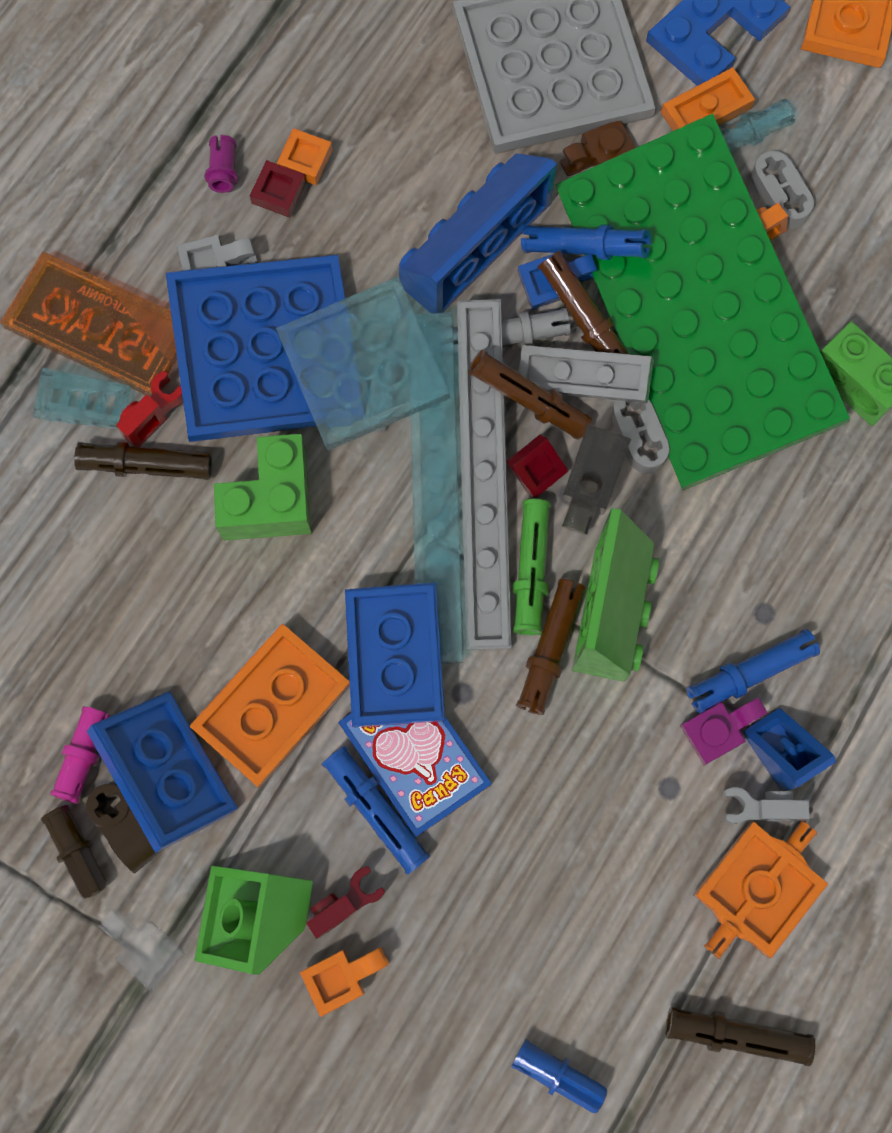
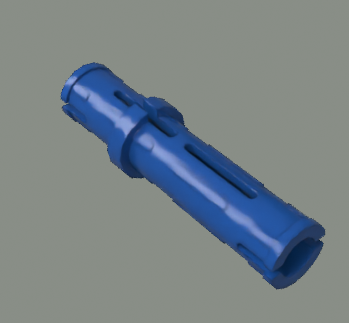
(600, 242)
(736, 679)
(375, 809)

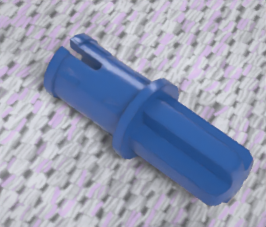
(560, 1077)

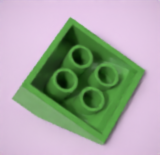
(616, 600)

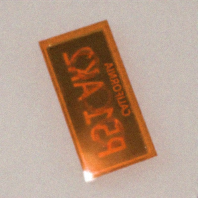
(93, 323)

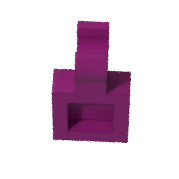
(718, 732)

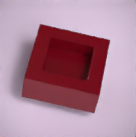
(278, 188)
(537, 466)

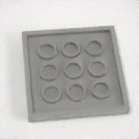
(551, 67)

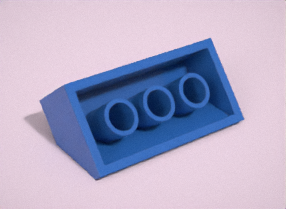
(478, 231)

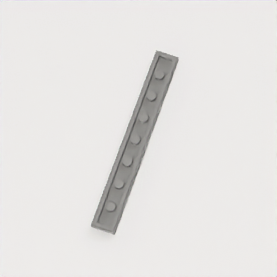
(483, 482)

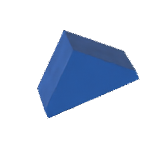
(787, 750)

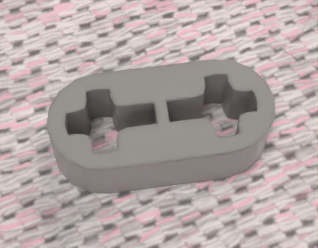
(787, 187)
(648, 428)

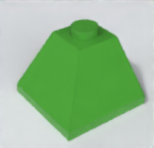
(250, 918)

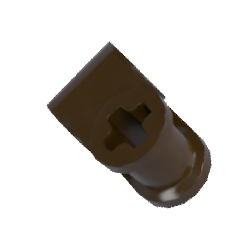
(120, 830)

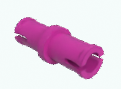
(78, 758)

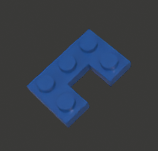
(686, 30)

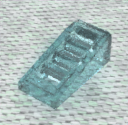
(69, 382)

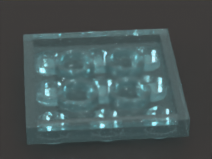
(363, 363)

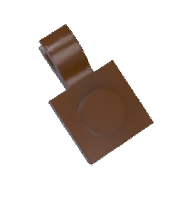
(596, 147)

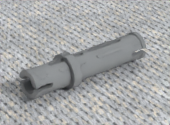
(530, 328)

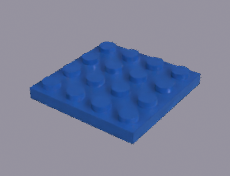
(229, 346)

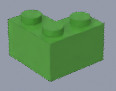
(275, 502)

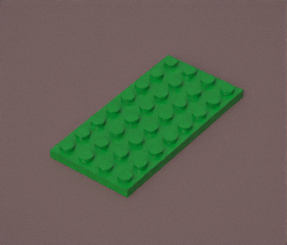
(707, 304)

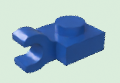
(538, 288)

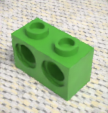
(860, 372)

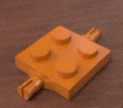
(760, 889)

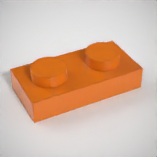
(721, 95)

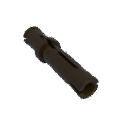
(134, 460)
(729, 1034)

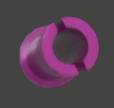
(221, 173)

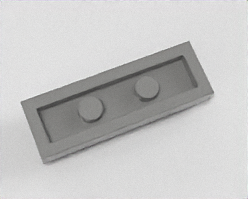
(588, 373)

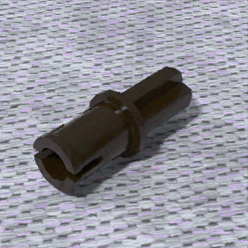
(74, 852)

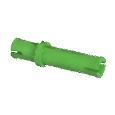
(529, 617)

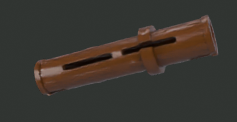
(580, 305)
(545, 404)
(545, 663)

